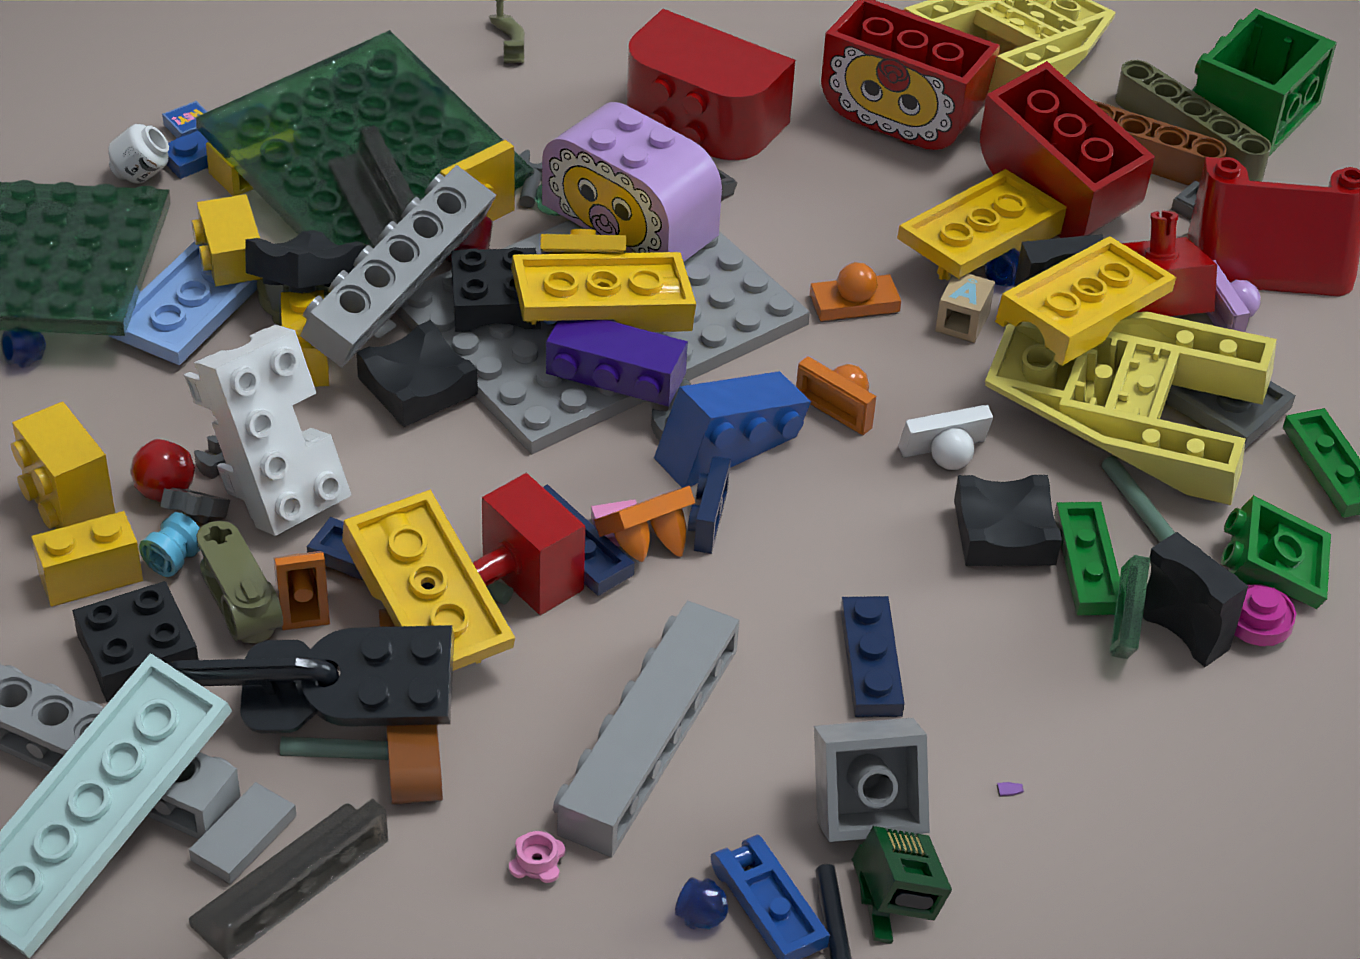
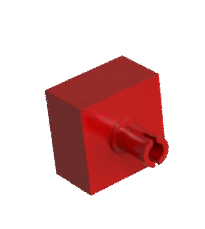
(1195, 271)
(531, 544)

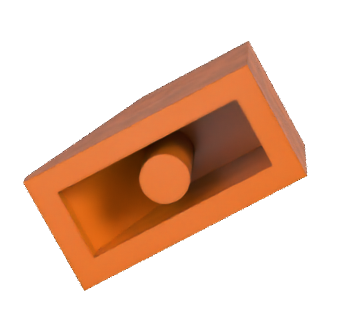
(302, 589)

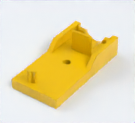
(983, 224)
(631, 288)
(1085, 297)
(414, 545)

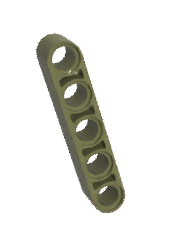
(1158, 96)

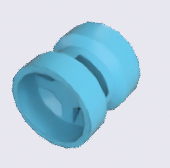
(168, 548)

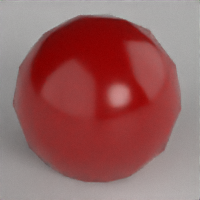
(161, 466)

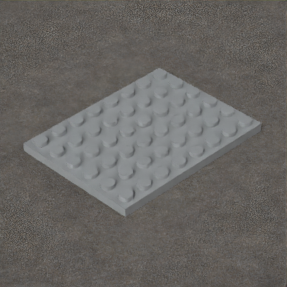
(734, 314)

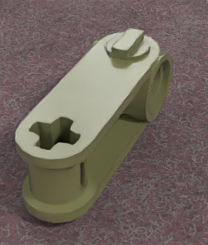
(238, 583)

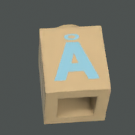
(965, 307)

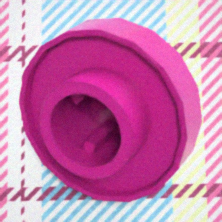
(1265, 616)

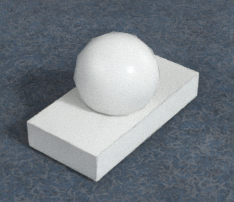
(947, 435)

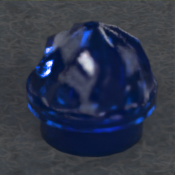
(1003, 268)
(22, 347)
(701, 904)

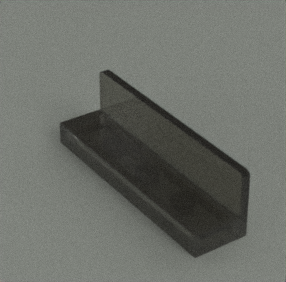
(372, 184)
(291, 878)

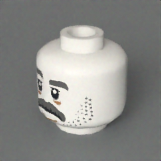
(138, 153)

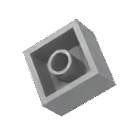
(871, 778)

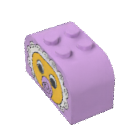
(635, 181)

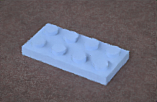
(182, 308)

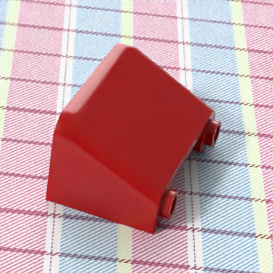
(1279, 232)

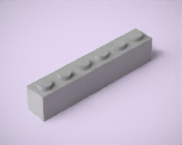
(646, 729)

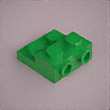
(1278, 551)

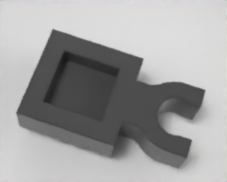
(195, 504)

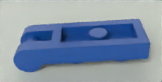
(770, 899)

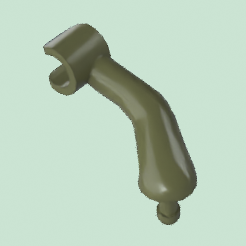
(515, 47)

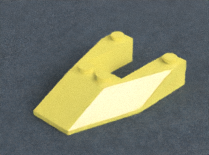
(1025, 30)
(1121, 387)

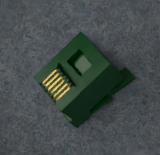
(899, 877)

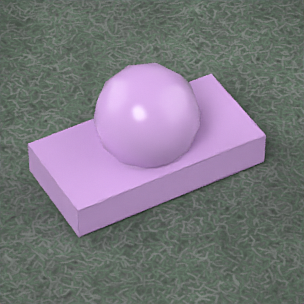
(1234, 302)

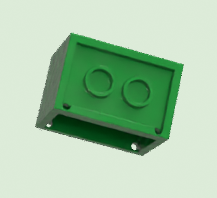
(1266, 74)

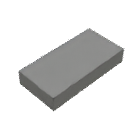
(242, 832)

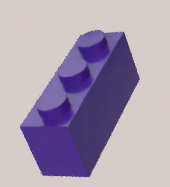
(617, 358)

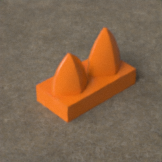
(665, 517)

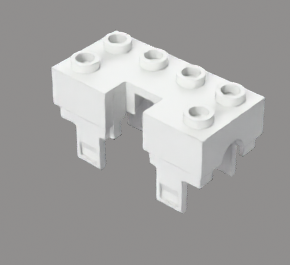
(268, 459)

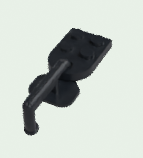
(383, 680)

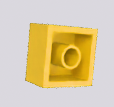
(61, 467)

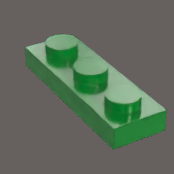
(1328, 457)
(1088, 557)

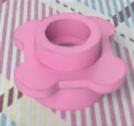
(537, 845)

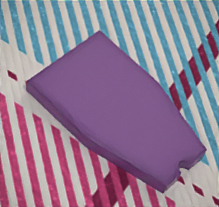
(1009, 788)

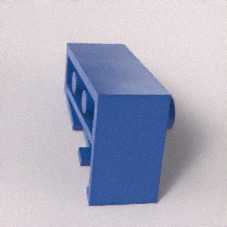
(728, 421)

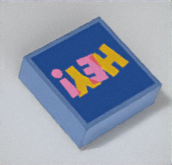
(183, 119)

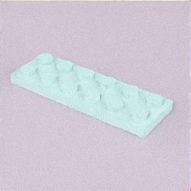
(99, 797)

